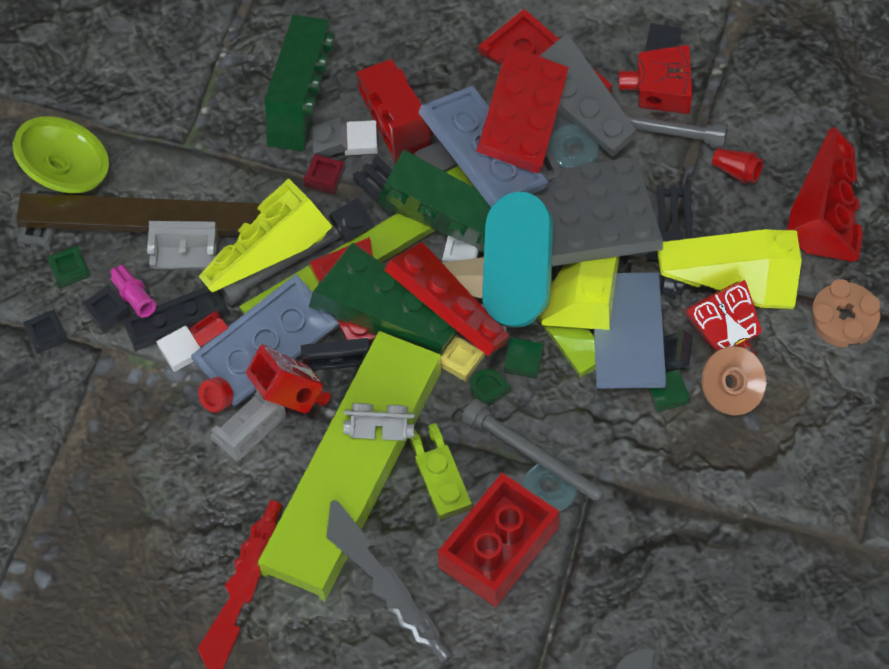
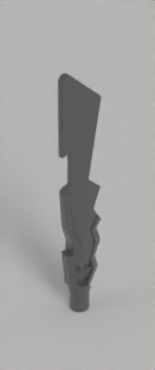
(385, 582)

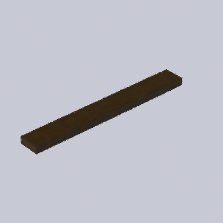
(128, 213)

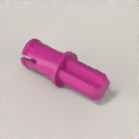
(132, 291)

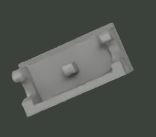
(182, 244)
(248, 426)

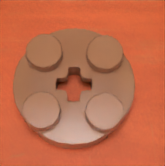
(850, 297)

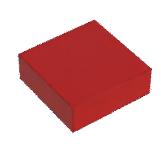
(208, 328)

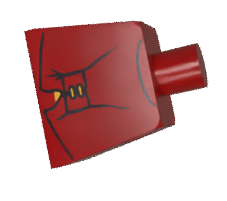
(661, 80)

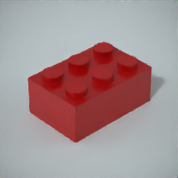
(498, 539)

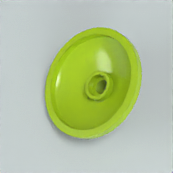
(60, 154)

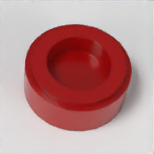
(215, 394)

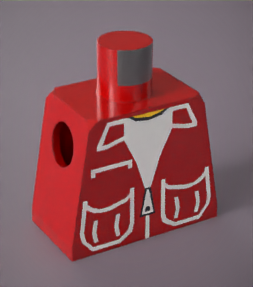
(726, 318)
(286, 380)

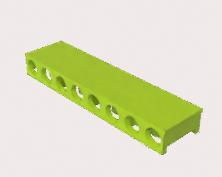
(348, 467)

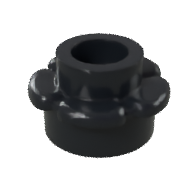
(671, 286)

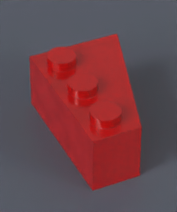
(394, 108)

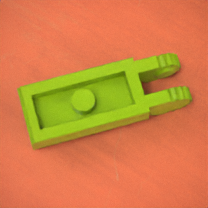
(440, 475)

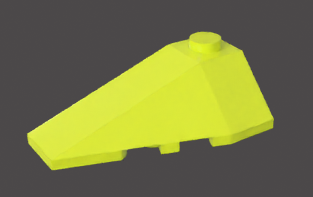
(282, 229)
(762, 258)
(583, 295)

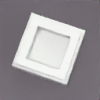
(361, 138)
(458, 250)
(178, 348)

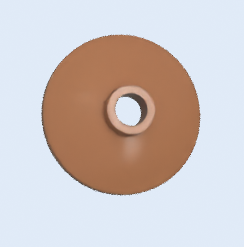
(747, 379)

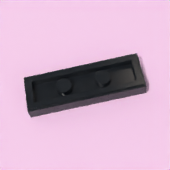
(172, 316)

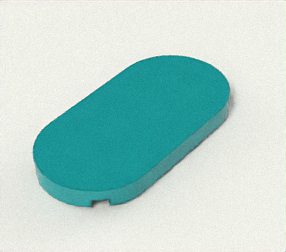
(517, 259)

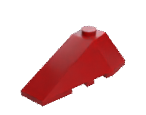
(827, 203)

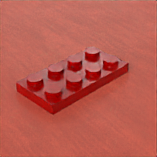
(522, 109)

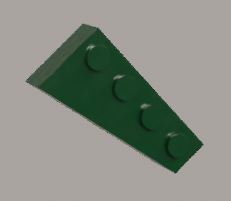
(297, 82)
(435, 200)
(366, 295)

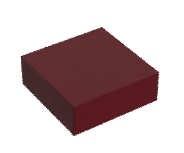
(324, 174)

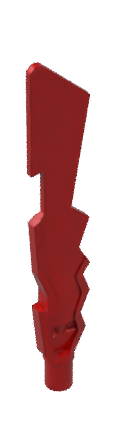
(241, 587)

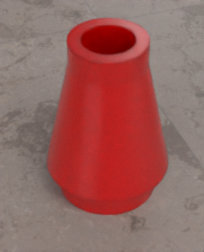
(739, 164)

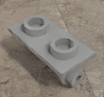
(365, 419)

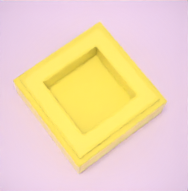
(461, 358)

